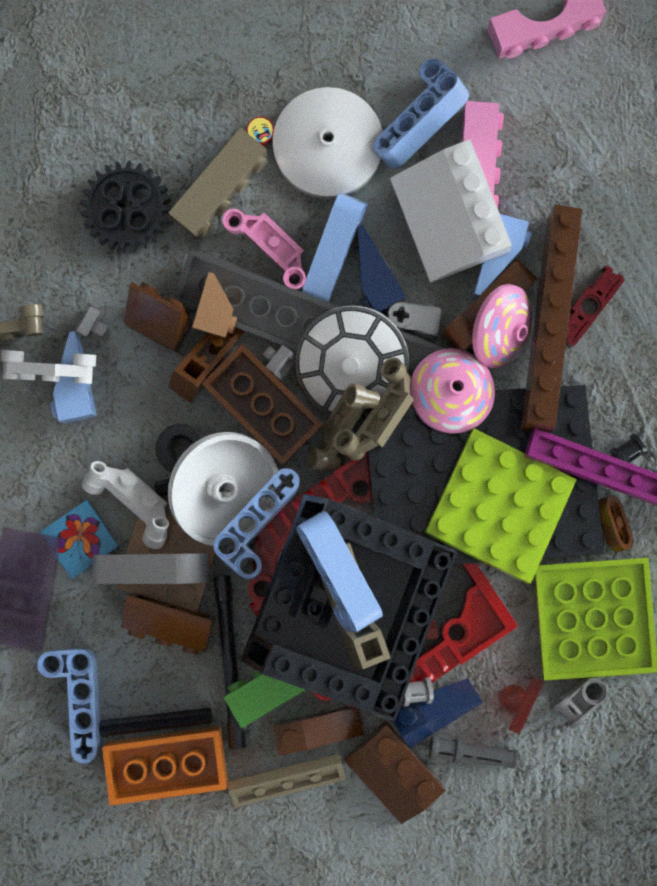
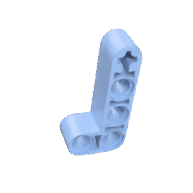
(423, 116)
(334, 246)
(260, 518)
(339, 571)
(77, 703)

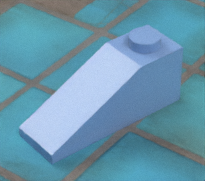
(493, 268)
(71, 399)

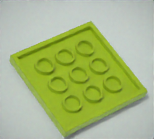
(500, 506)
(595, 619)

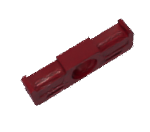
(601, 293)

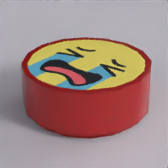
(261, 130)

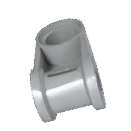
(419, 319)
(579, 701)

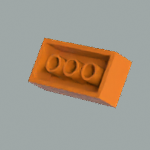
(165, 765)

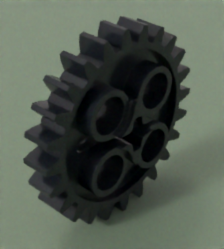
(101, 206)

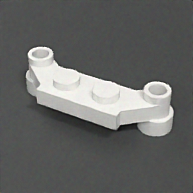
(16, 368)
(134, 495)

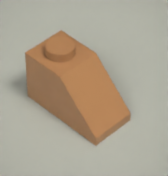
(214, 309)

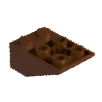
(156, 317)

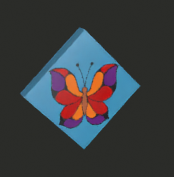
(81, 537)

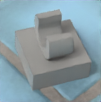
(89, 323)
(280, 361)

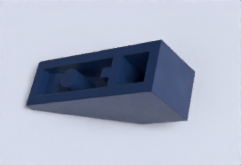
(377, 282)
(423, 719)

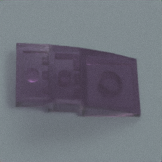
(26, 587)

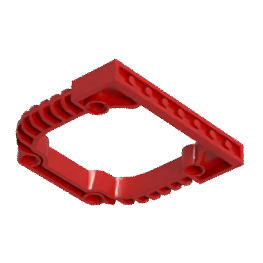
(481, 612)

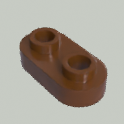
(615, 524)

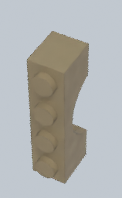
(366, 645)

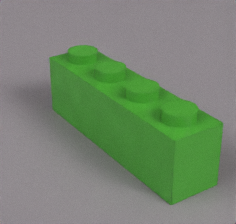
(257, 697)

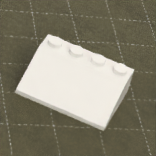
(451, 211)

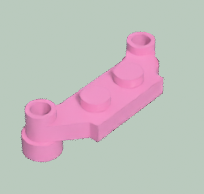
(271, 241)

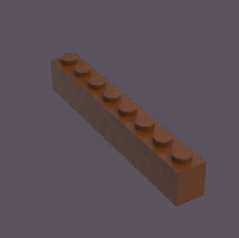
(551, 319)

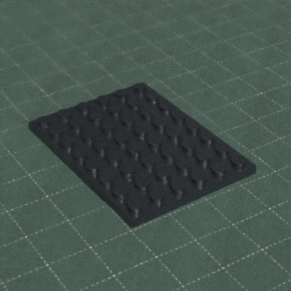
(417, 462)

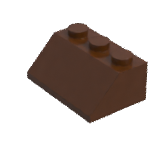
(167, 623)
(395, 773)

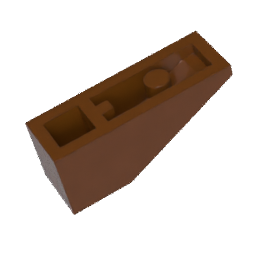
(201, 362)
(317, 730)

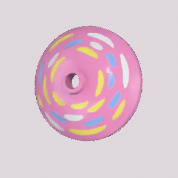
(502, 326)
(439, 403)

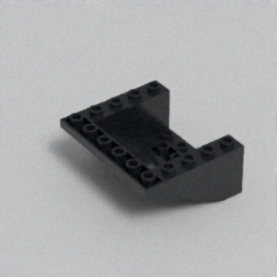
(297, 629)

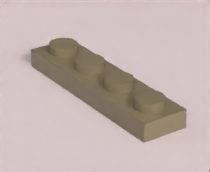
(286, 780)

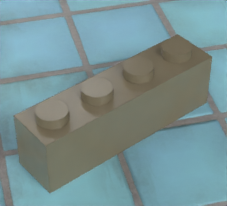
(218, 184)

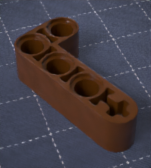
(460, 330)

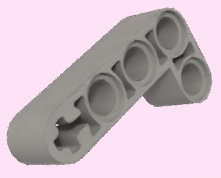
(151, 568)

